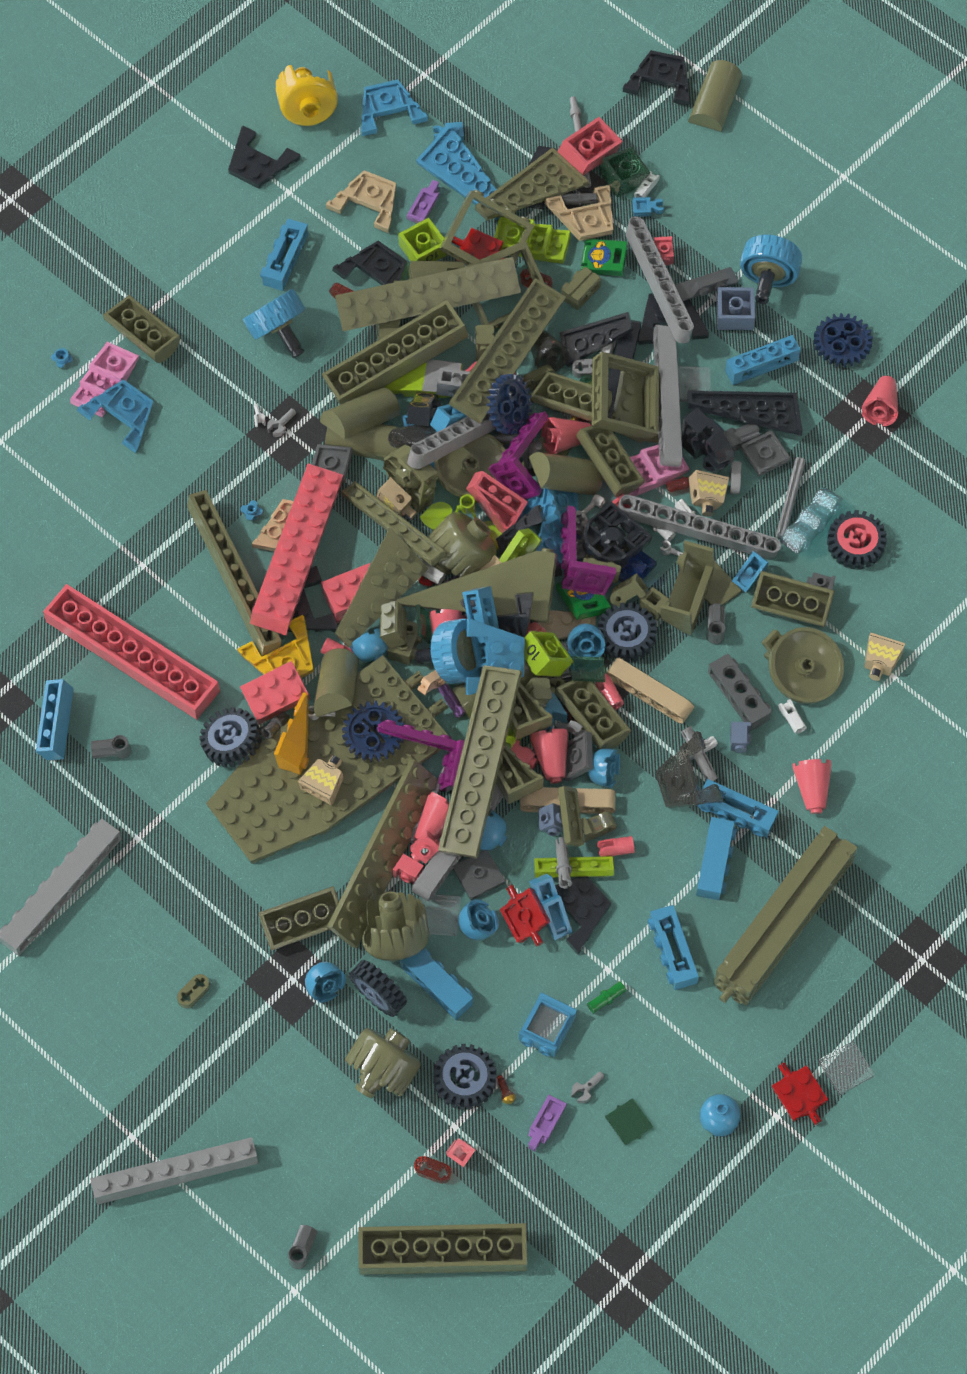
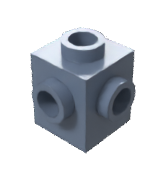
(550, 819)

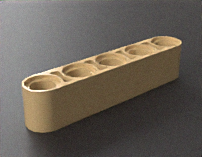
(650, 691)
(590, 800)

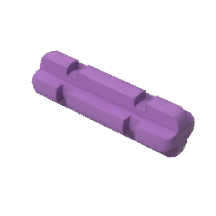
(451, 700)

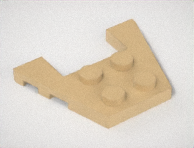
(370, 192)
(588, 220)

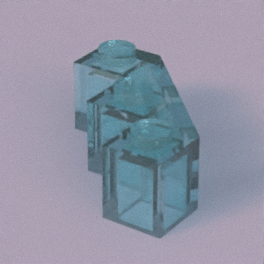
(812, 520)

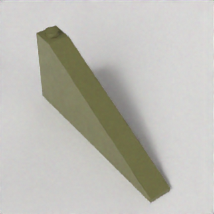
(523, 574)

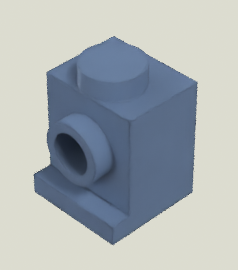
(740, 736)

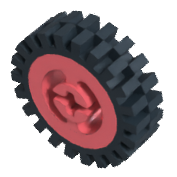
(848, 549)

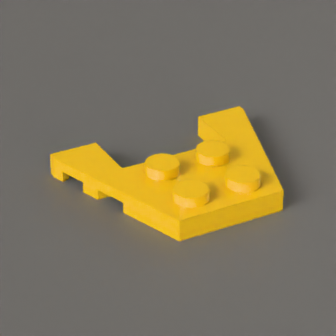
(296, 651)

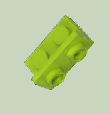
(523, 543)

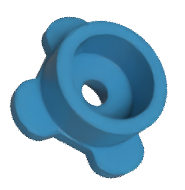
(62, 352)
(254, 514)

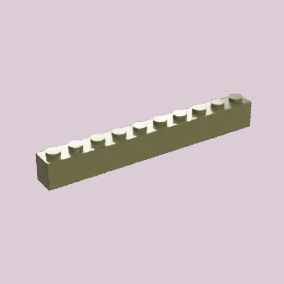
(230, 567)

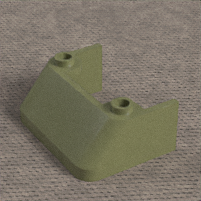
(690, 587)

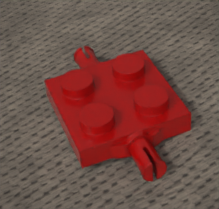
(478, 244)
(525, 915)
(799, 1093)

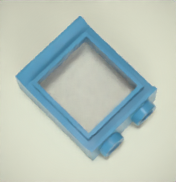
(547, 1025)

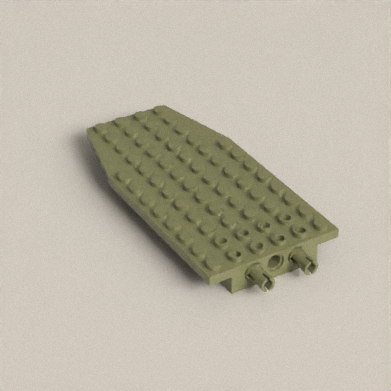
(268, 809)

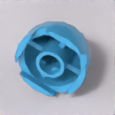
(586, 641)
(369, 646)
(605, 765)
(494, 832)
(478, 920)
(324, 981)
(720, 1115)

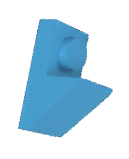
(750, 571)
(556, 710)

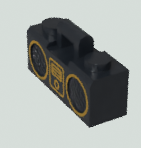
(423, 408)

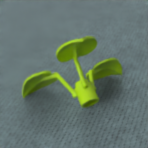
(439, 511)

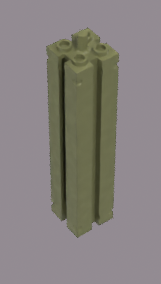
(784, 917)

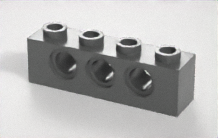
(728, 666)

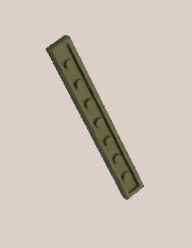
(388, 518)

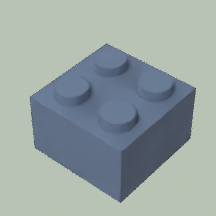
(735, 308)

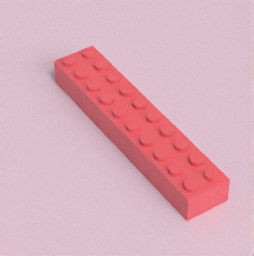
(296, 549)
(131, 651)

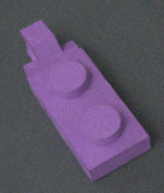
(424, 203)
(545, 1121)

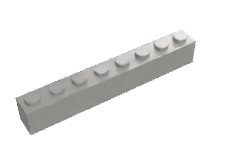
(59, 887)
(174, 1171)

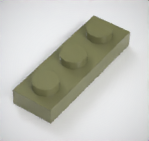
(571, 816)

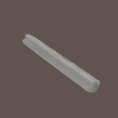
(790, 496)

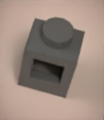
(821, 580)

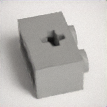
(449, 381)

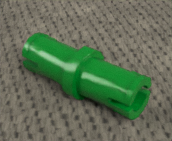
(606, 997)

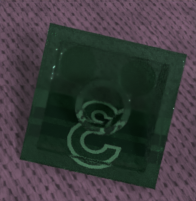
(623, 171)

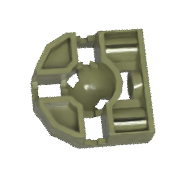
(418, 482)

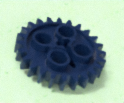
(843, 340)
(509, 403)
(359, 742)

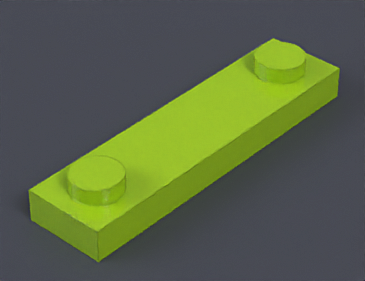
(580, 866)

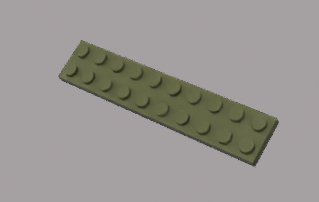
(423, 293)
(507, 348)
(480, 761)
(382, 852)

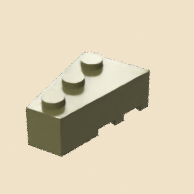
(528, 715)
(516, 778)

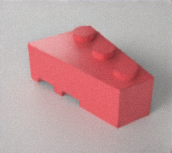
(496, 500)

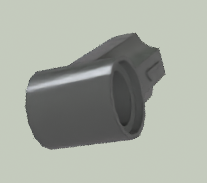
(741, 435)
(533, 447)
(716, 622)
(109, 747)
(302, 1245)

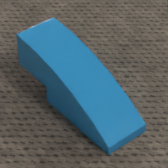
(553, 906)

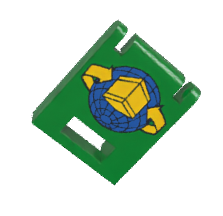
(600, 254)
(577, 600)

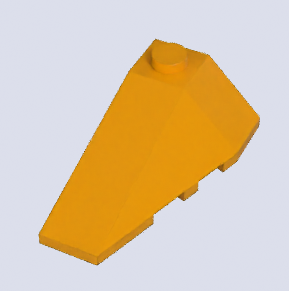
(293, 746)

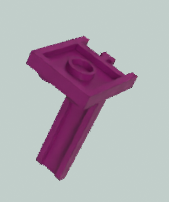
(510, 470)
(581, 575)
(451, 759)

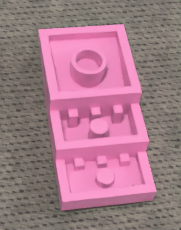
(105, 370)
(652, 472)

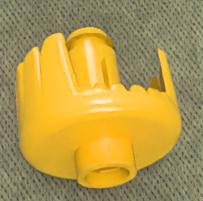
(305, 98)

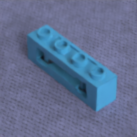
(273, 274)
(762, 360)
(485, 613)
(763, 819)
(681, 977)

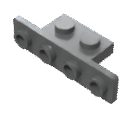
(706, 283)

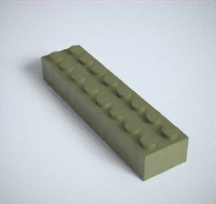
(396, 353)
(442, 1249)

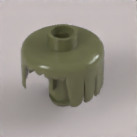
(465, 544)
(395, 927)
(383, 1060)

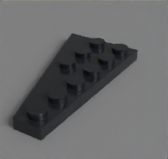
(765, 409)

